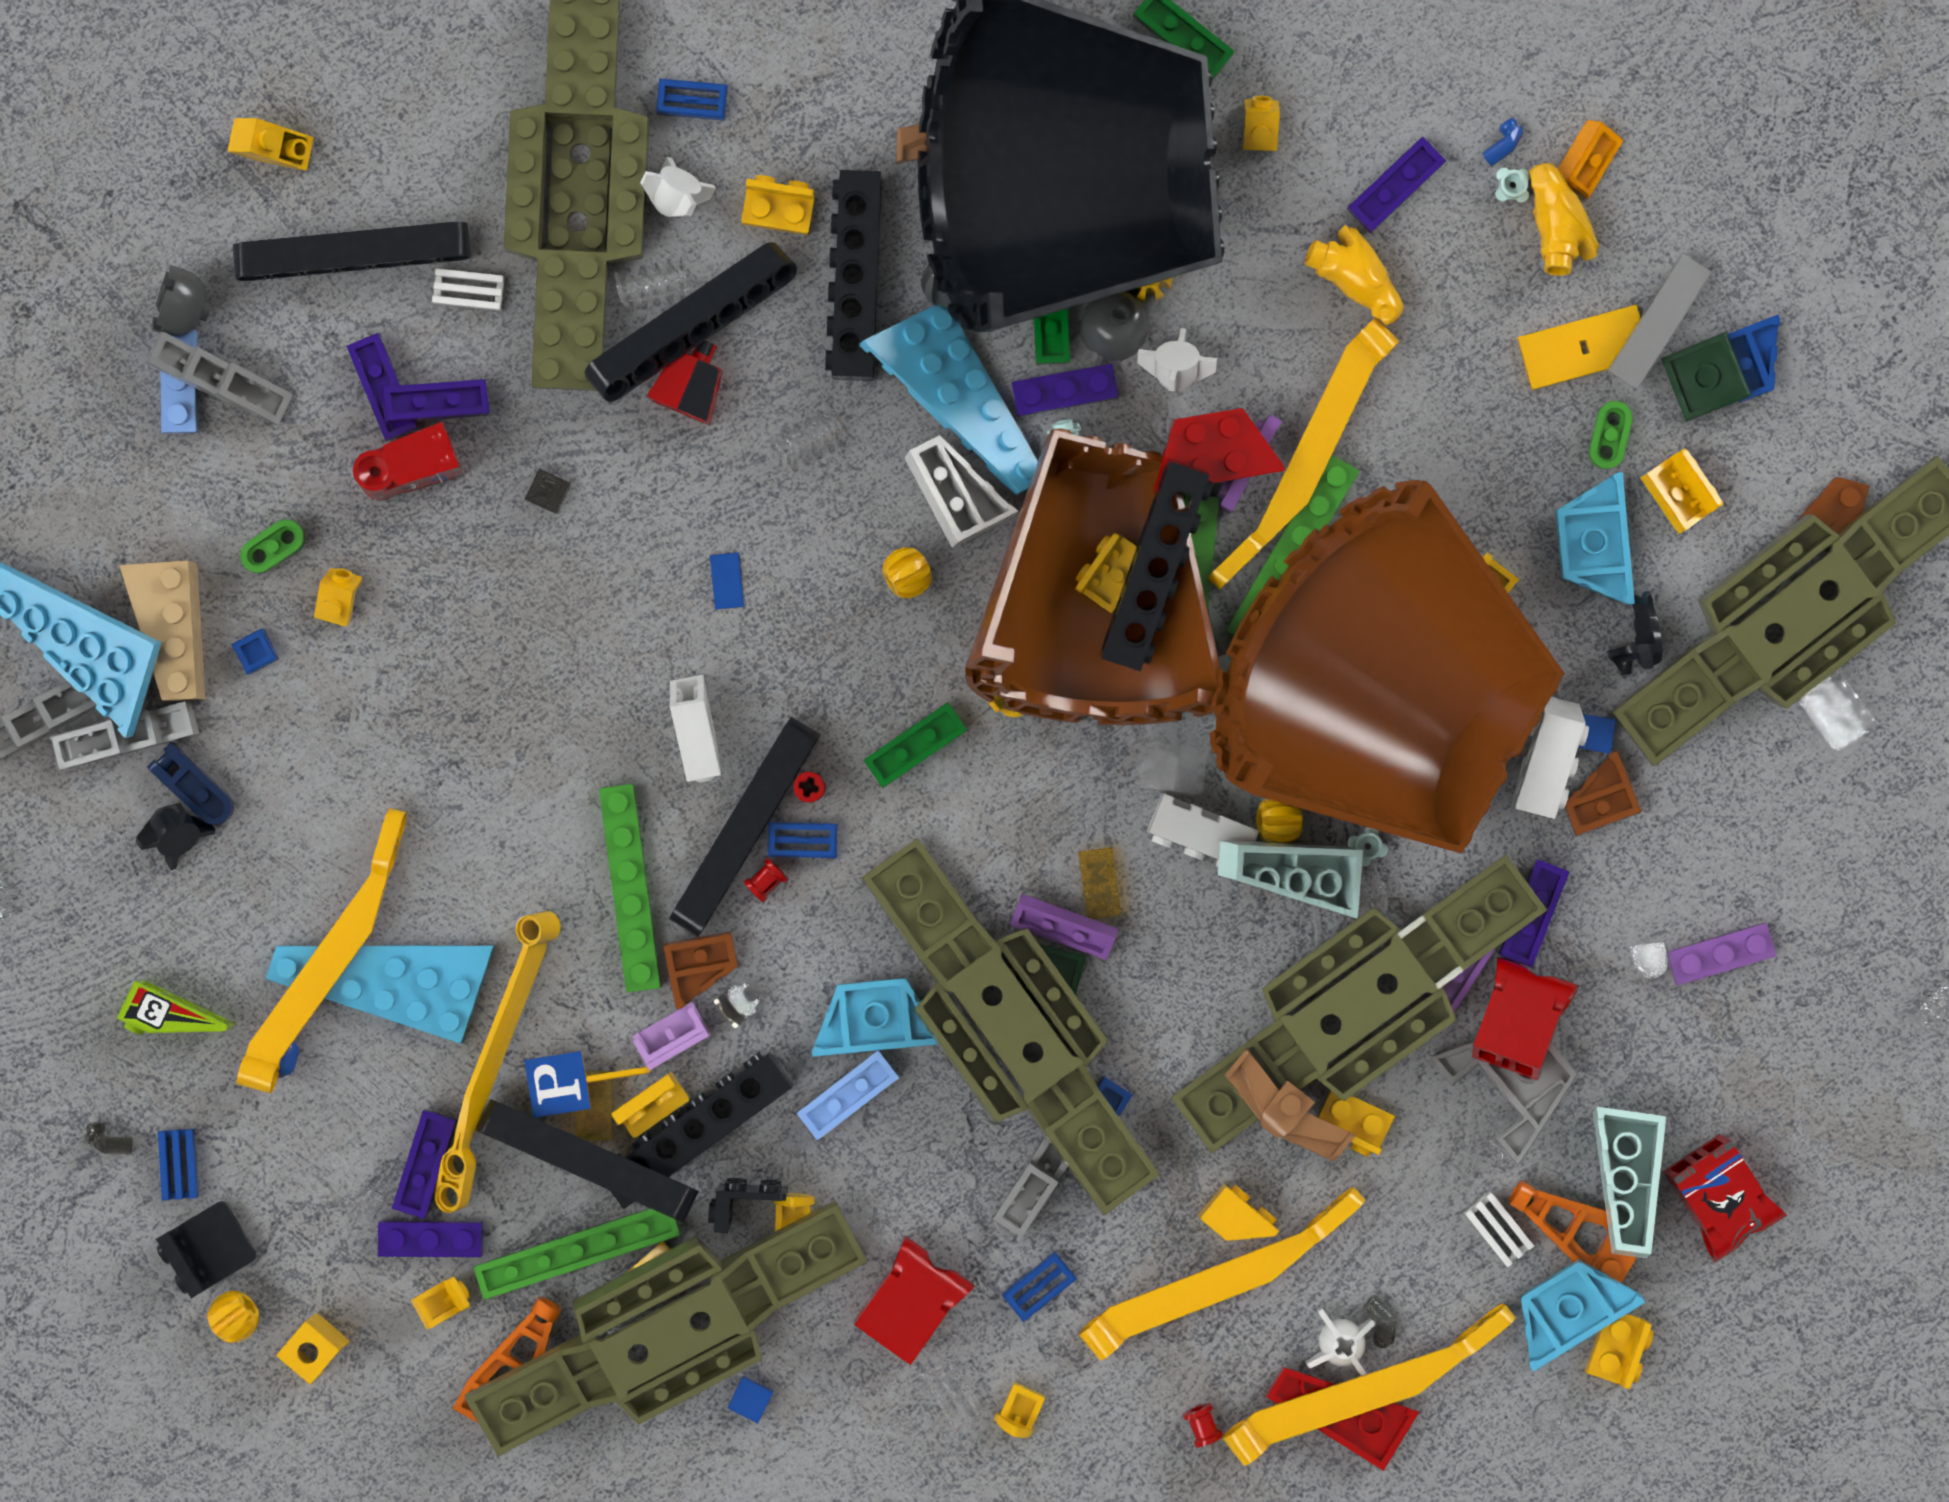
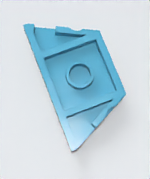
(1596, 541)
(871, 1019)
(1571, 1309)

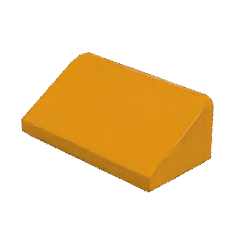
(1589, 157)

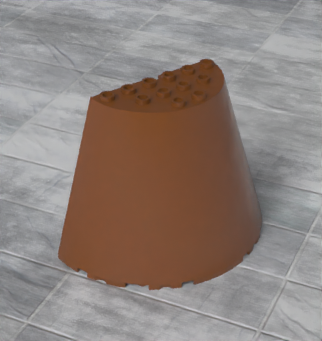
(1383, 675)

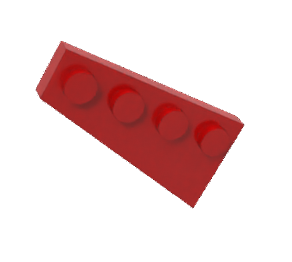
(1370, 1434)

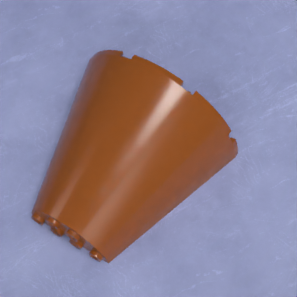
(1046, 638)

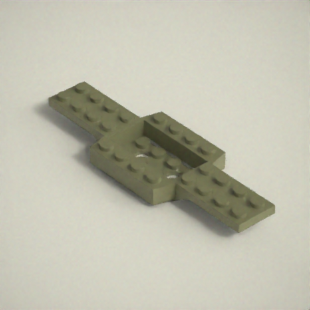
(576, 263)
(1816, 632)
(1420, 958)
(1056, 1087)
(679, 1357)

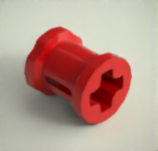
(804, 777)
(765, 880)
(1203, 1425)

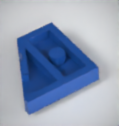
(1757, 354)

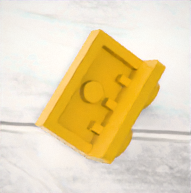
(1682, 490)
(1108, 572)

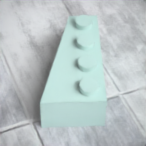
(1630, 1175)

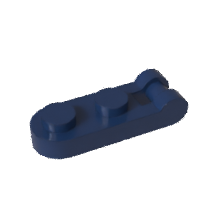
(193, 786)

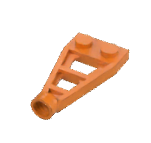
(1611, 1264)
(501, 1356)

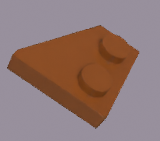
(1838, 503)
(1602, 798)
(698, 963)

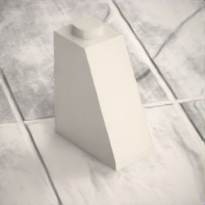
(694, 728)

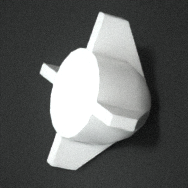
(675, 190)
(1177, 364)
(1341, 1342)

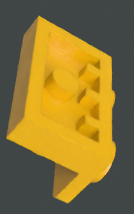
(778, 205)
(651, 1105)
(1360, 1118)
(1619, 1350)

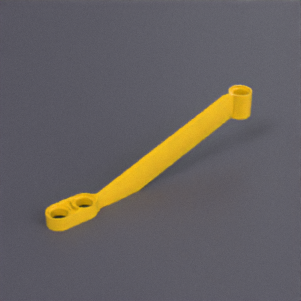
(1315, 445)
(324, 967)
(492, 1056)
(1213, 1284)
(1361, 1394)

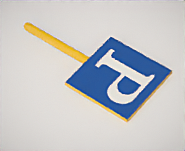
(560, 1083)

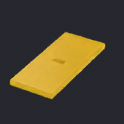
(1556, 352)

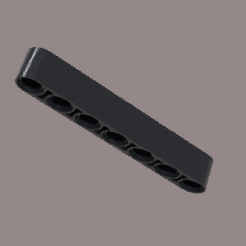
(351, 251)
(690, 321)
(744, 826)
(587, 1160)

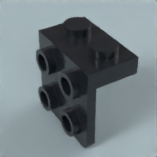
(736, 1188)
(206, 1249)

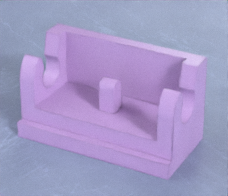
(671, 1035)

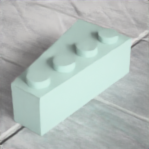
(1304, 872)

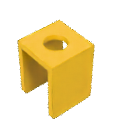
(323, 1336)

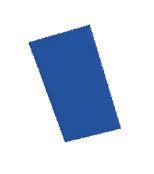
(726, 580)

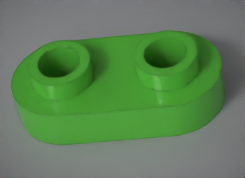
(1610, 436)
(273, 545)

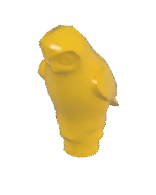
(1560, 221)
(1357, 273)

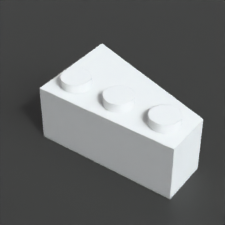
(955, 492)
(1551, 759)
(1194, 828)

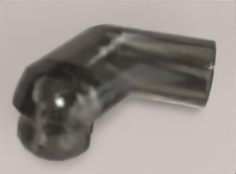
(104, 1143)
(1385, 1322)

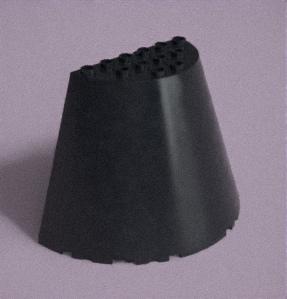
(1061, 161)

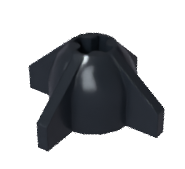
(172, 832)

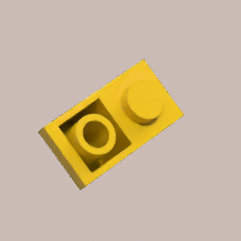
(270, 143)
(1235, 1218)

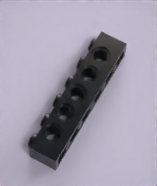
(867, 188)
(1174, 479)
(772, 1085)

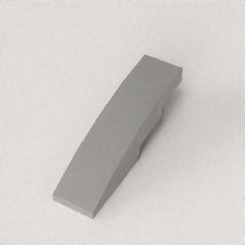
(1659, 321)
(219, 378)
(42, 717)
(105, 741)
(1031, 1189)

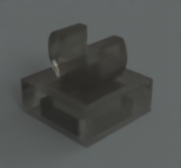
(548, 491)
(735, 1005)

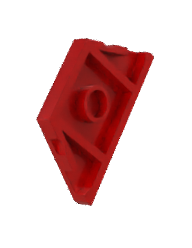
(1222, 444)

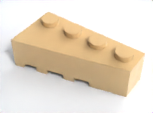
(169, 610)

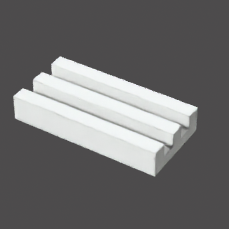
(439, 286)
(1517, 1252)

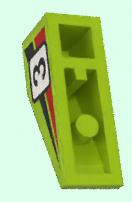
(160, 1011)

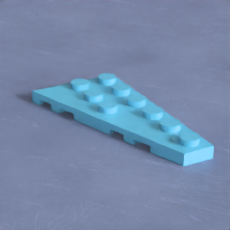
(951, 383)
(84, 645)
(403, 983)

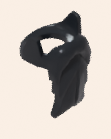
(1648, 639)

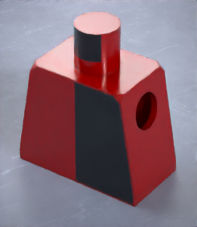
(690, 384)

